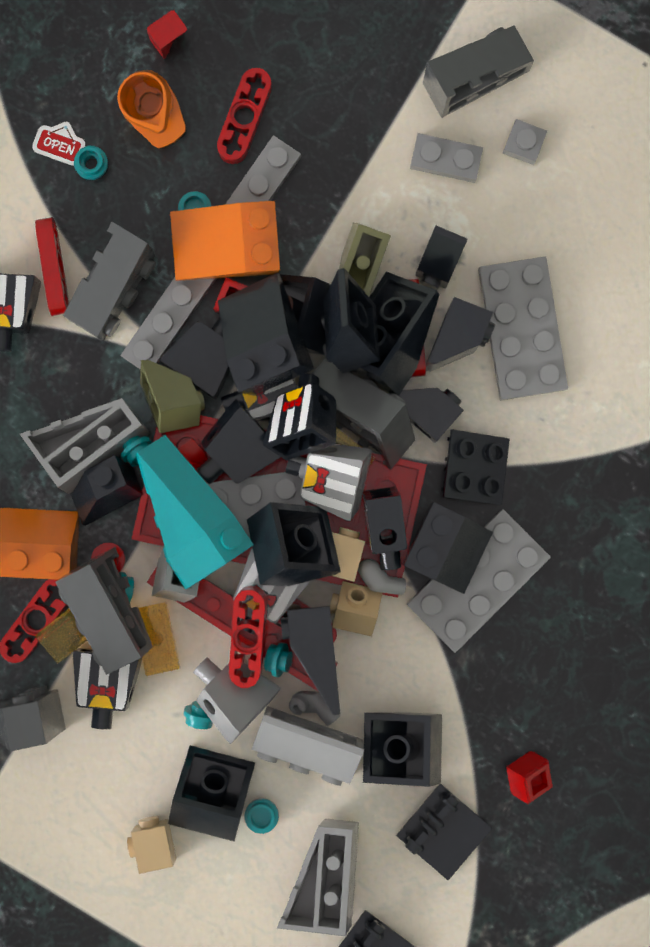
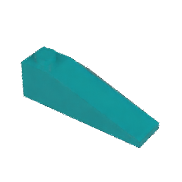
(192, 519)

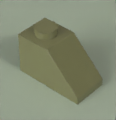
(364, 254)
(170, 397)

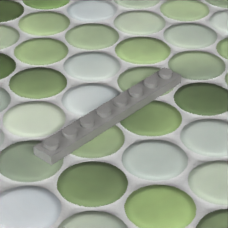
(184, 296)

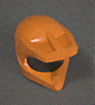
(151, 108)

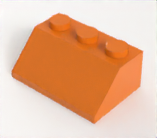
(38, 543)

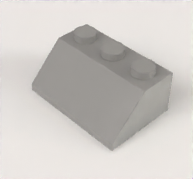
(308, 746)

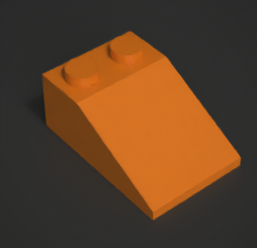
(225, 241)

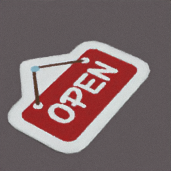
(58, 142)

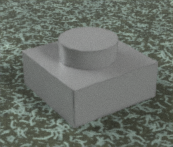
(525, 142)

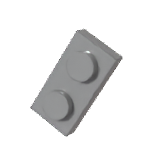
(446, 158)

